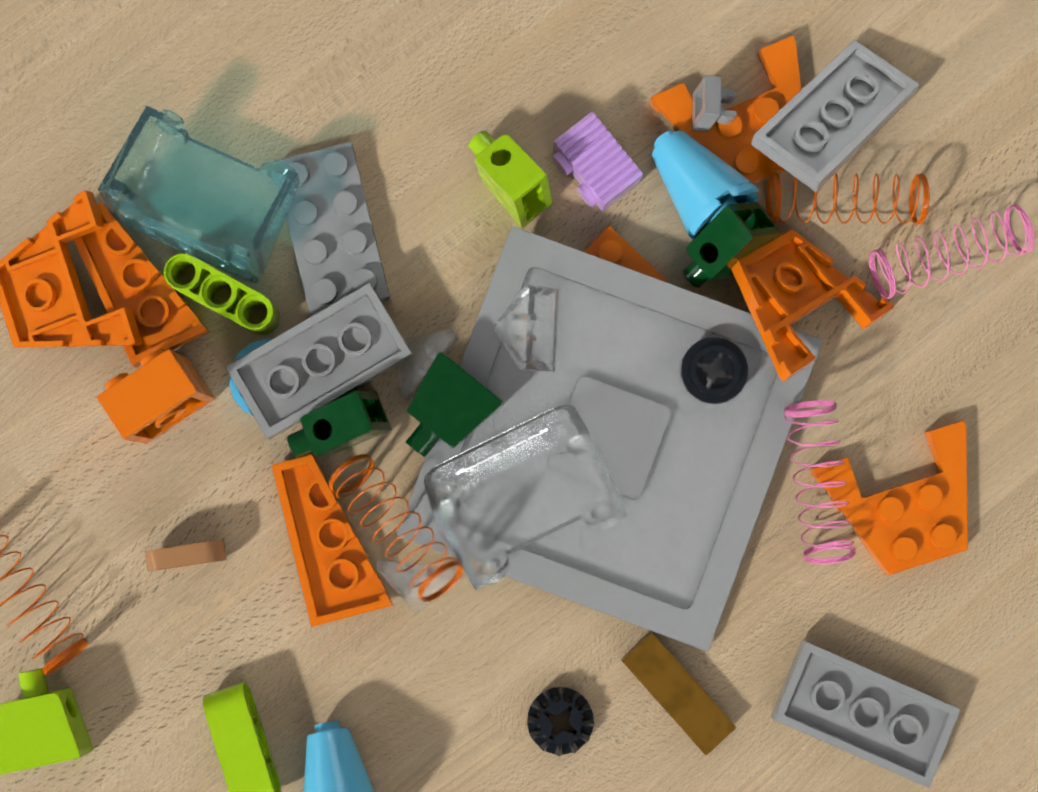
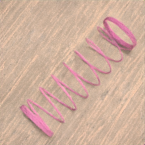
(1007, 230)
(789, 411)

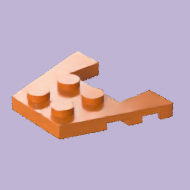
(734, 140)
(788, 283)
(43, 292)
(915, 519)

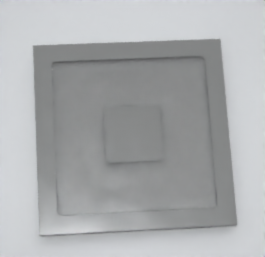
(679, 464)

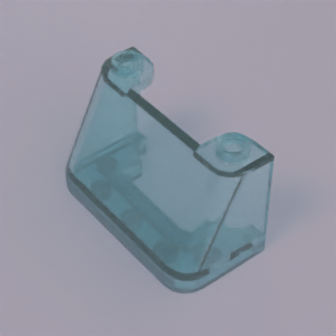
(198, 196)

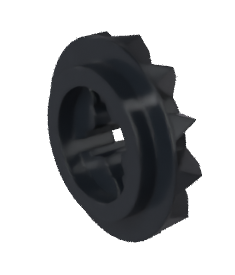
(732, 362)
(556, 701)

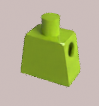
(511, 176)
(40, 726)

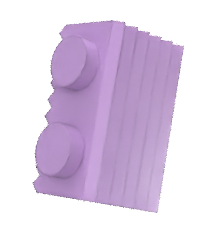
(595, 162)

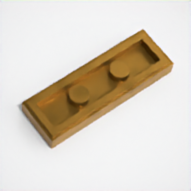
(678, 693)

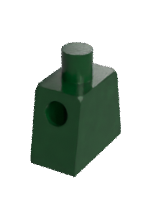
(726, 239)
(448, 406)
(352, 419)

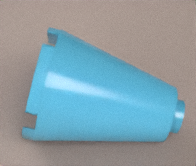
(698, 180)
(334, 761)

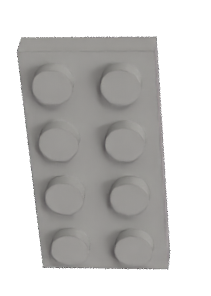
(834, 115)
(333, 228)
(318, 361)
(865, 713)

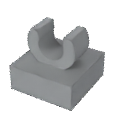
(707, 104)

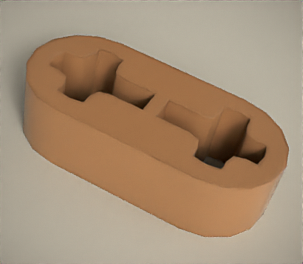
(185, 555)

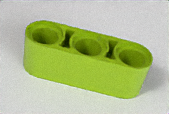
(207, 282)
(240, 740)

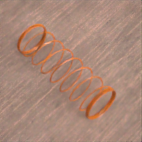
(775, 181)
(358, 483)
(67, 654)

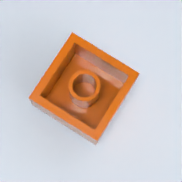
(154, 396)

